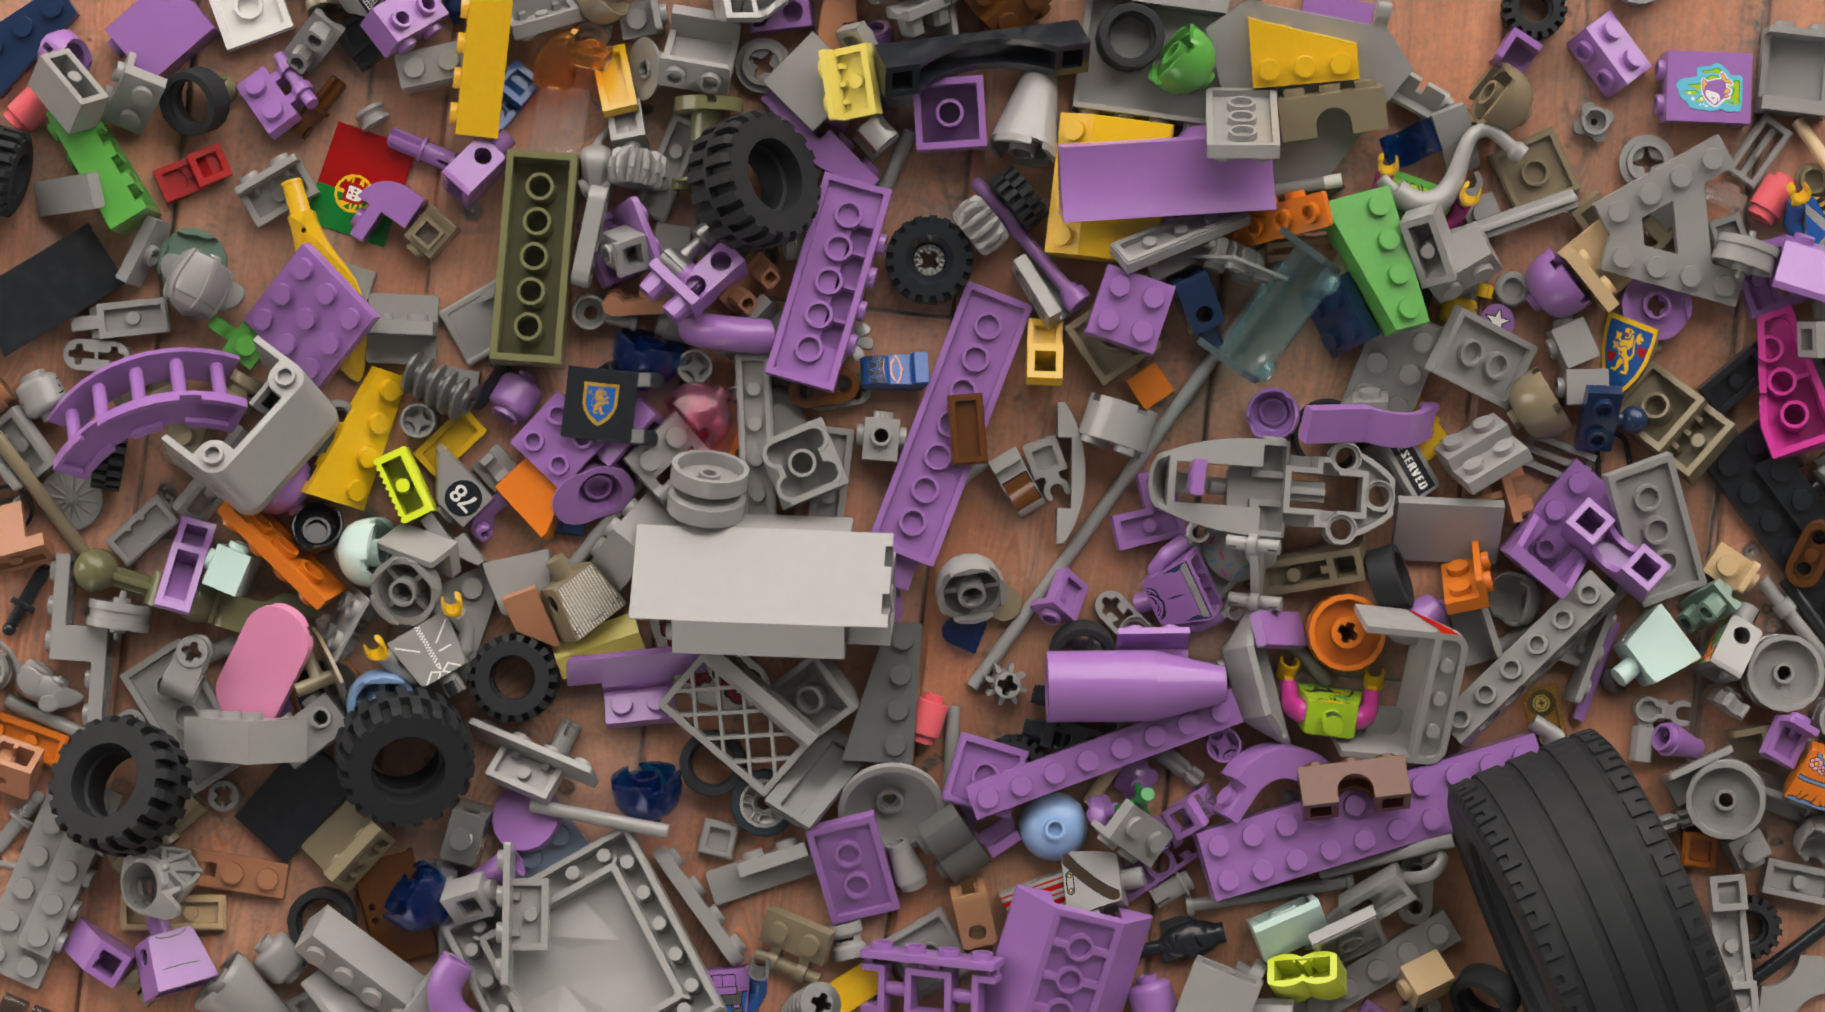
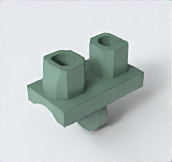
(1707, 606)

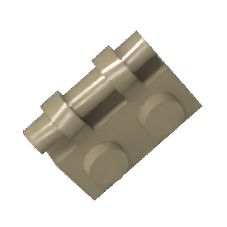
(797, 936)

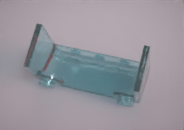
(1278, 313)

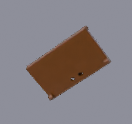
(374, 890)

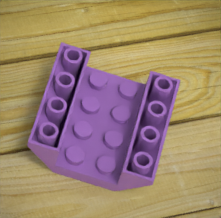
(1065, 956)

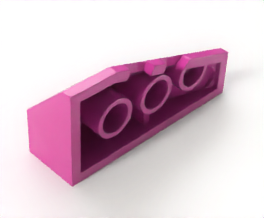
(1788, 389)

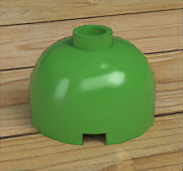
(1185, 62)

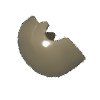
(603, 11)

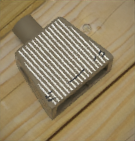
(578, 598)

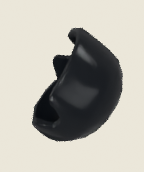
(317, 528)

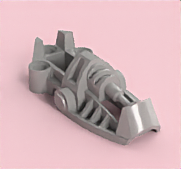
(1261, 488)

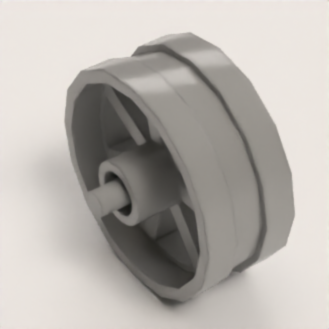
(1745, 254)
(119, 615)

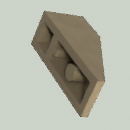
(1317, 567)

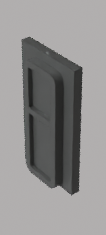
(814, 781)

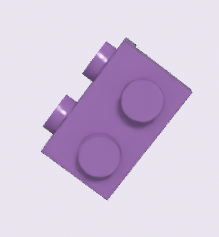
(1608, 54)

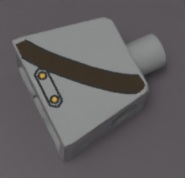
(1099, 880)

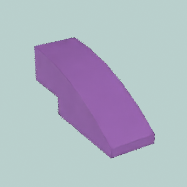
(185, 565)

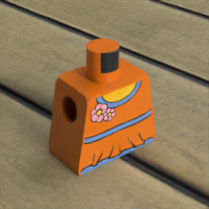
(1807, 779)

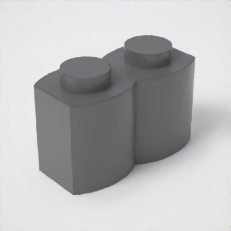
(952, 844)

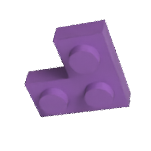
(1147, 524)

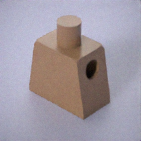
(972, 909)

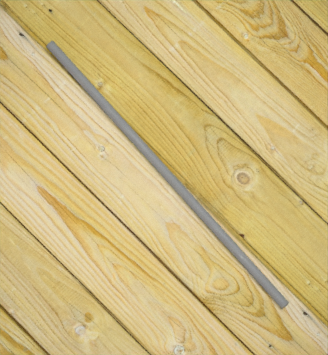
(1110, 498)

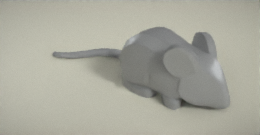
(595, 161)
(38, 683)

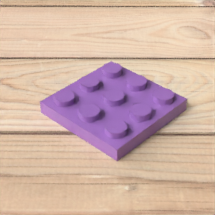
(312, 315)

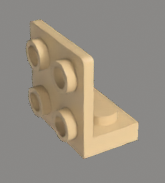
(1583, 258)

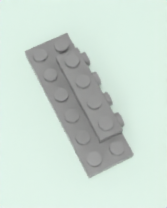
(45, 895)

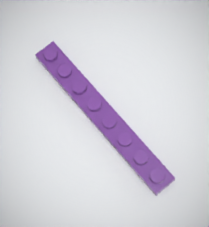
(1097, 757)

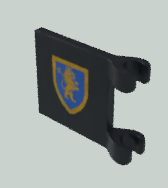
(603, 405)

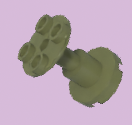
(704, 113)

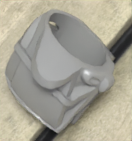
(199, 284)
(171, 877)

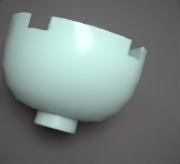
(358, 549)

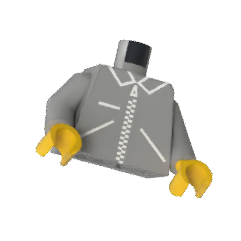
(431, 649)

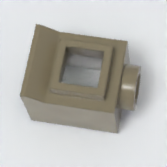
(431, 234)

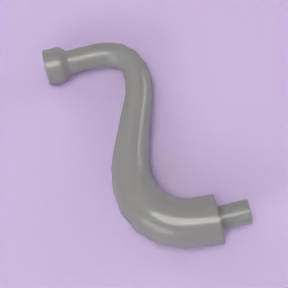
(1448, 189)

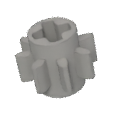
(1008, 693)

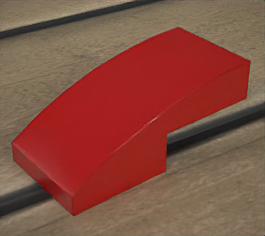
(192, 174)

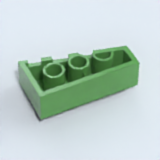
(123, 191)
(1378, 259)

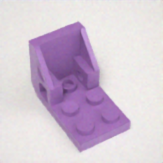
(1537, 542)

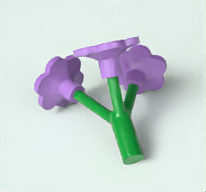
(1137, 783)

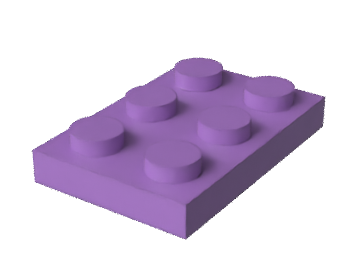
(853, 867)

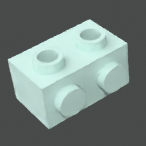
(231, 568)

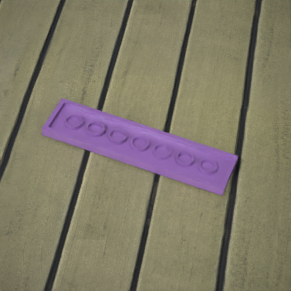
(971, 361)

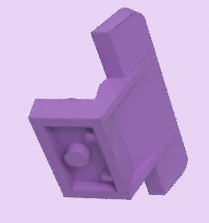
(632, 682)

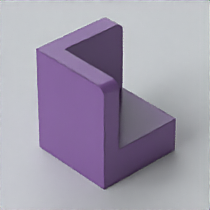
(1517, 50)

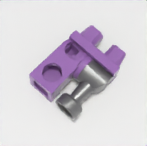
(692, 284)

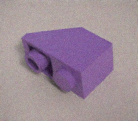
(100, 953)

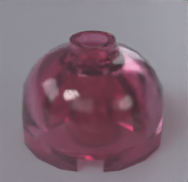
(703, 410)

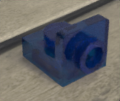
(1411, 144)

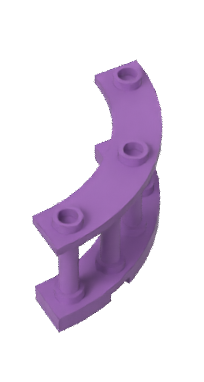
(94, 441)

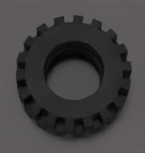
(15, 168)
(485, 688)

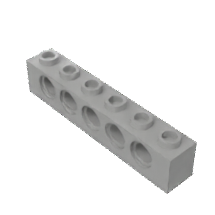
(1531, 657)

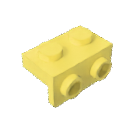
(849, 82)

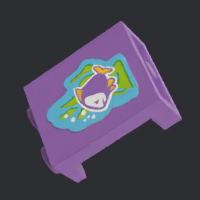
(1704, 88)

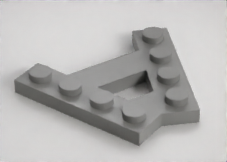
(1683, 186)

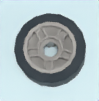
(752, 816)

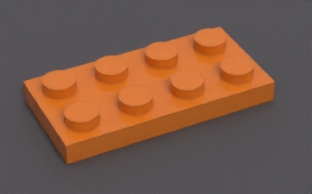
(274, 542)

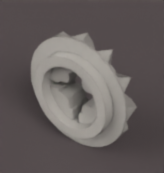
(758, 49)
(1633, 151)

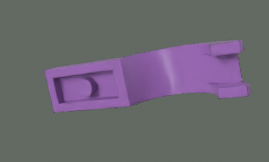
(1367, 424)

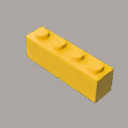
(482, 68)

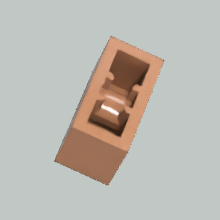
(19, 767)

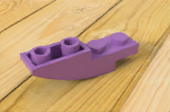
(831, 151)

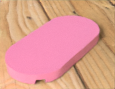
(265, 661)

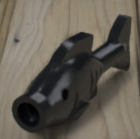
(1185, 939)

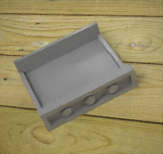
(1132, 93)

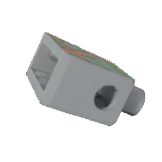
(1729, 646)

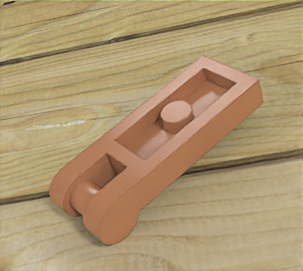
(623, 303)
(243, 873)

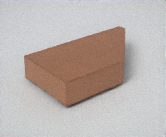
(531, 615)

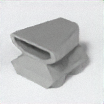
(802, 463)

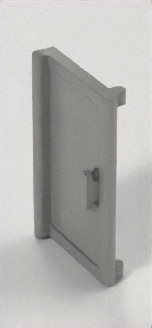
(471, 322)

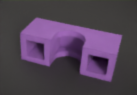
(1595, 536)

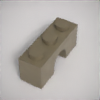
(1300, 109)

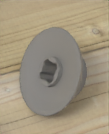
(644, 67)

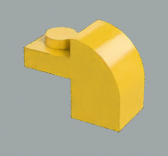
(1044, 354)

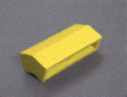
(610, 636)

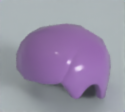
(1273, 413)

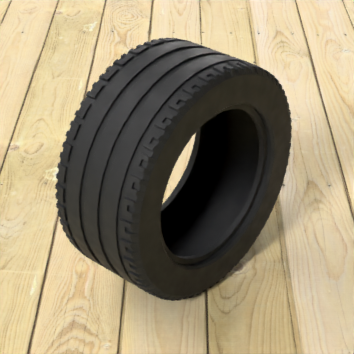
(1585, 885)

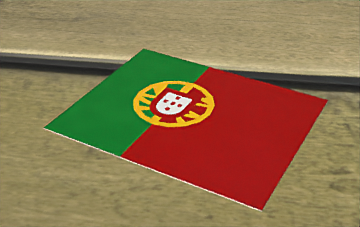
(350, 166)

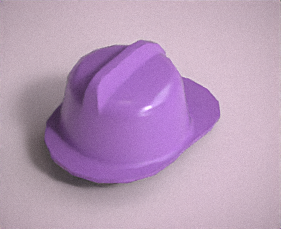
(592, 494)

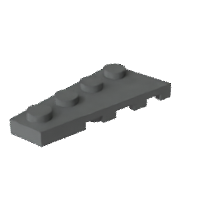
(888, 710)

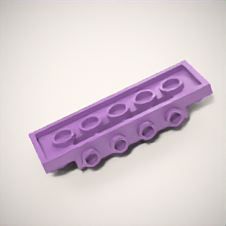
(830, 283)

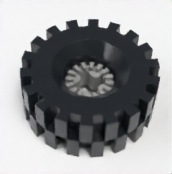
(929, 236)

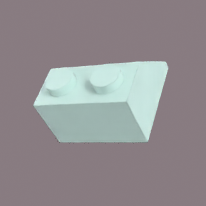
(1287, 926)

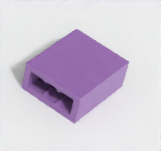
(161, 34)

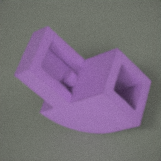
(386, 199)

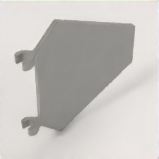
(1377, 58)

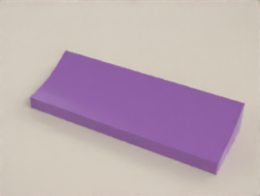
(1157, 180)

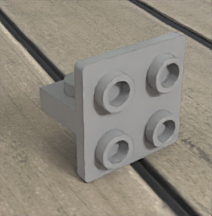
(405, 327)

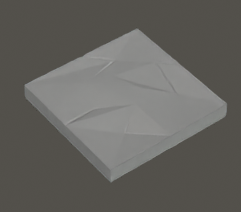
(610, 943)

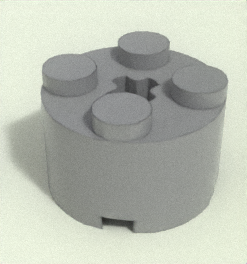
(1118, 424)

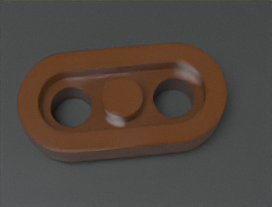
(824, 398)
(1807, 551)

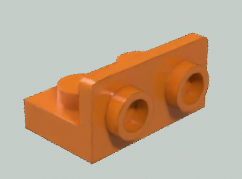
(1467, 582)

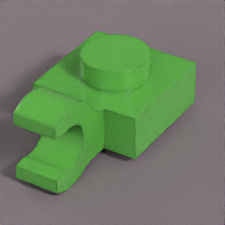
(239, 340)

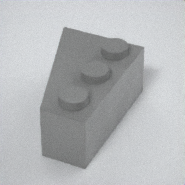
(244, 738)

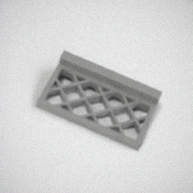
(765, 701)

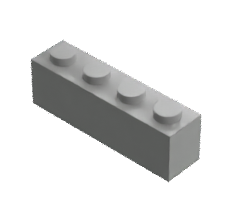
(357, 961)

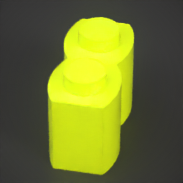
(1309, 976)

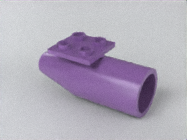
(1136, 682)

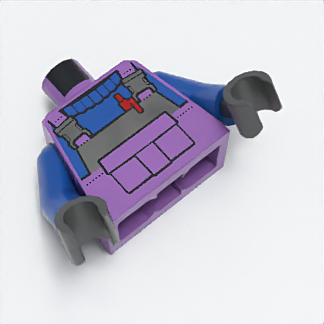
(742, 986)

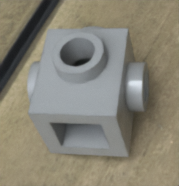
(881, 451)

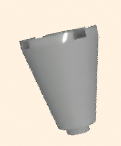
(1029, 122)
(238, 989)

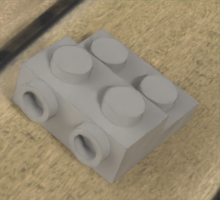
(1481, 453)

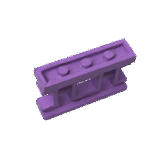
(929, 963)

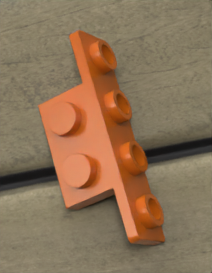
(1297, 214)

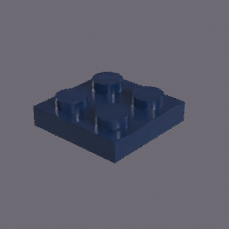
(1344, 319)

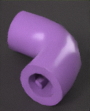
(728, 333)
(447, 984)

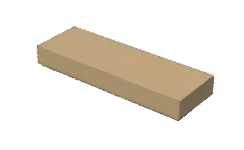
(197, 911)

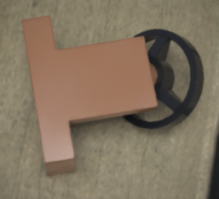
(17, 548)

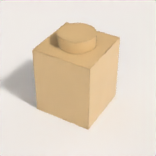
(1424, 979)

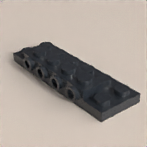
(1771, 499)

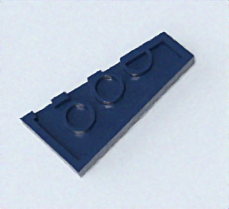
(23, 33)

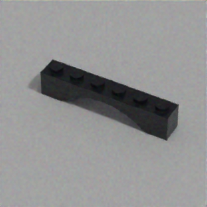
(1042, 48)

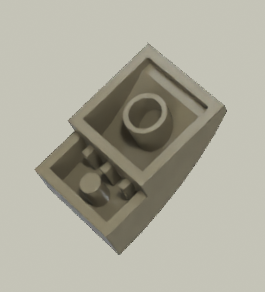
(1679, 422)

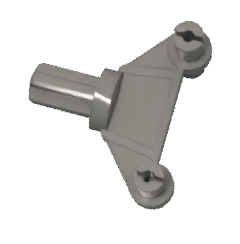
(1261, 555)

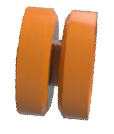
(1325, 641)

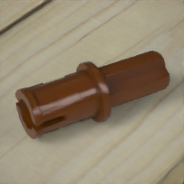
(311, 117)

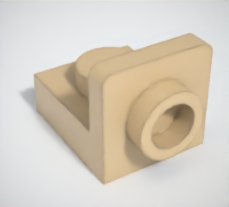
(1731, 568)

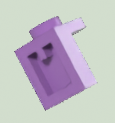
(1062, 600)

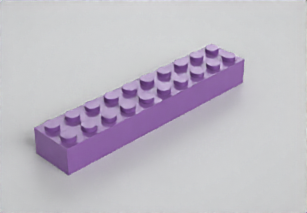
(1280, 846)

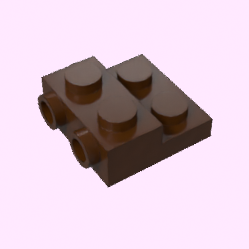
(1007, 13)

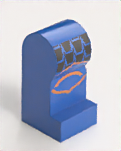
(895, 372)

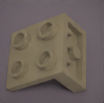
(347, 845)

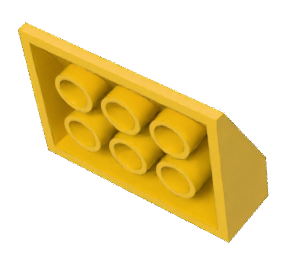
(1093, 238)

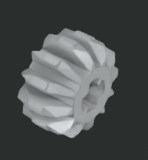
(637, 168)
(980, 225)

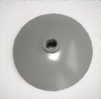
(913, 799)

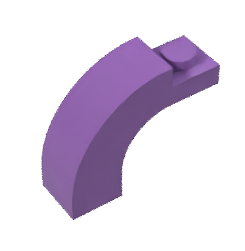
(1254, 770)

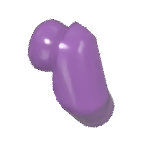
(483, 522)

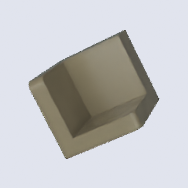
(1747, 741)

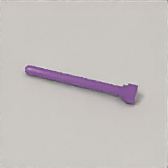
(1072, 295)

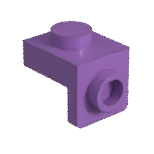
(1787, 739)

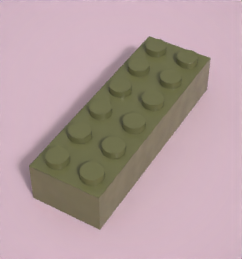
(535, 259)

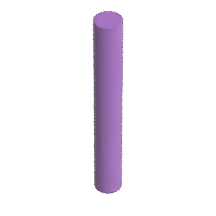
(1580, 710)

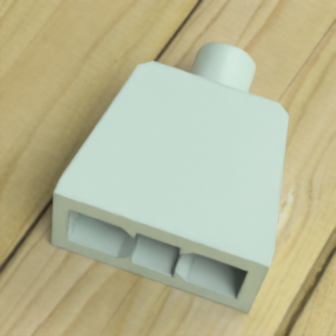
(1652, 649)

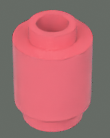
(26, 111)
(1770, 199)
(930, 717)

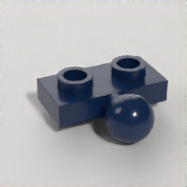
(1601, 416)

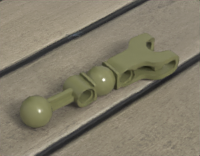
(98, 571)

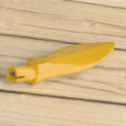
(307, 229)

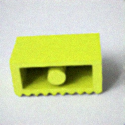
(405, 485)

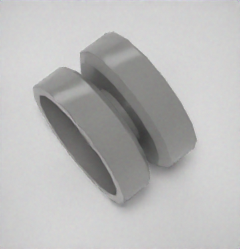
(707, 488)
(1801, 677)
(1734, 818)

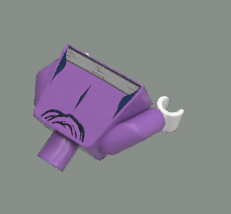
(1182, 587)

